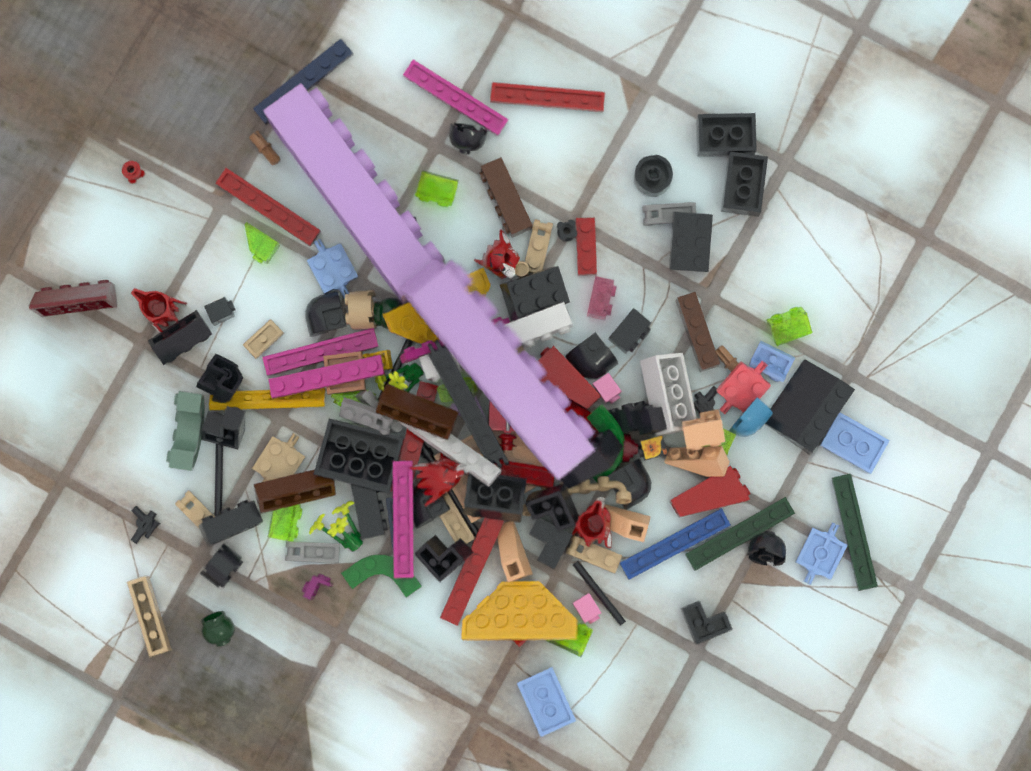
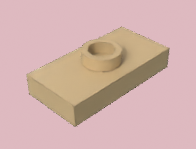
(263, 339)

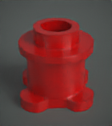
(136, 174)

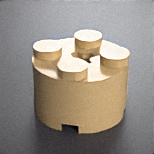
(360, 309)

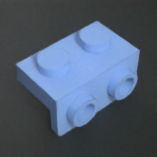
(777, 361)

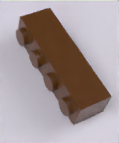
(506, 197)
(697, 331)
(417, 412)
(292, 490)

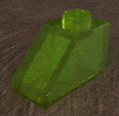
(260, 244)

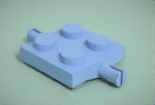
(332, 268)
(821, 553)

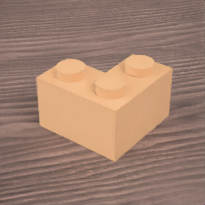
(704, 430)

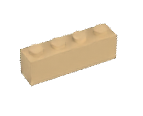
(149, 616)

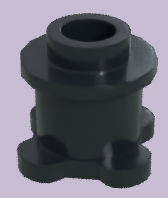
(566, 225)

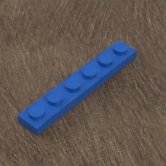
(675, 544)

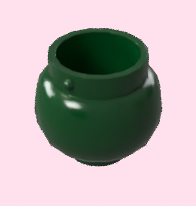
(382, 307)
(217, 628)

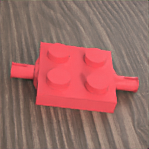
(743, 386)

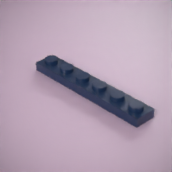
(309, 75)

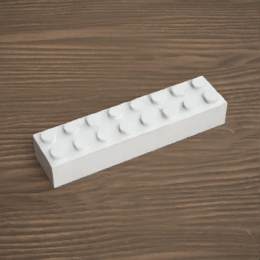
(528, 329)

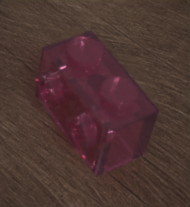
(600, 298)

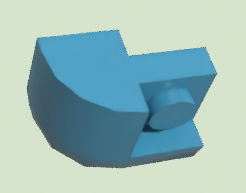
(752, 419)

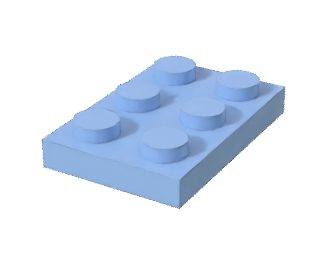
(854, 443)
(546, 702)

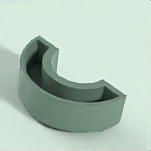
(187, 437)

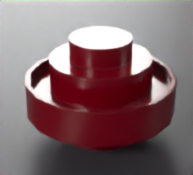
(629, 448)

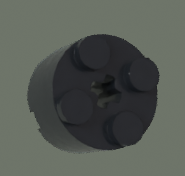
(650, 165)
(221, 566)

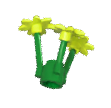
(411, 373)
(350, 540)

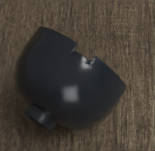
(466, 137)
(767, 548)

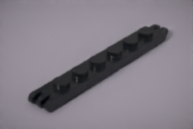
(466, 404)

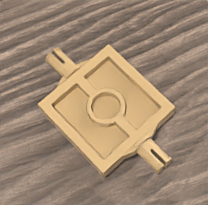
(279, 459)

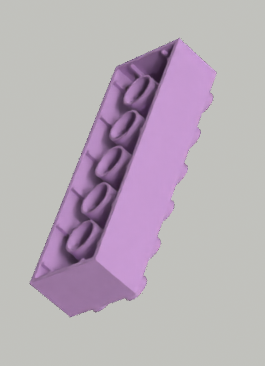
(349, 187)
(502, 375)

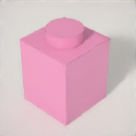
(607, 389)
(587, 609)

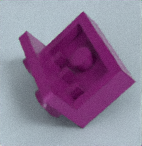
(311, 588)

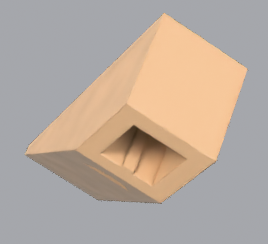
(706, 461)
(628, 523)
(512, 553)

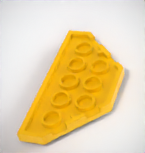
(409, 324)
(520, 613)

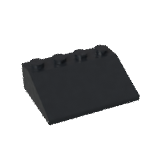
(808, 406)
(358, 456)

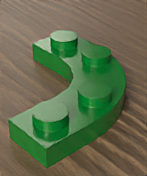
(602, 421)
(378, 565)

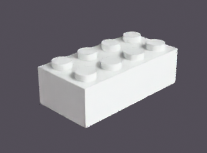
(669, 388)

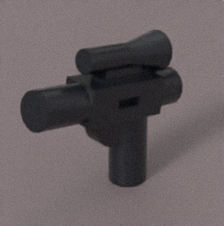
(706, 402)
(145, 524)

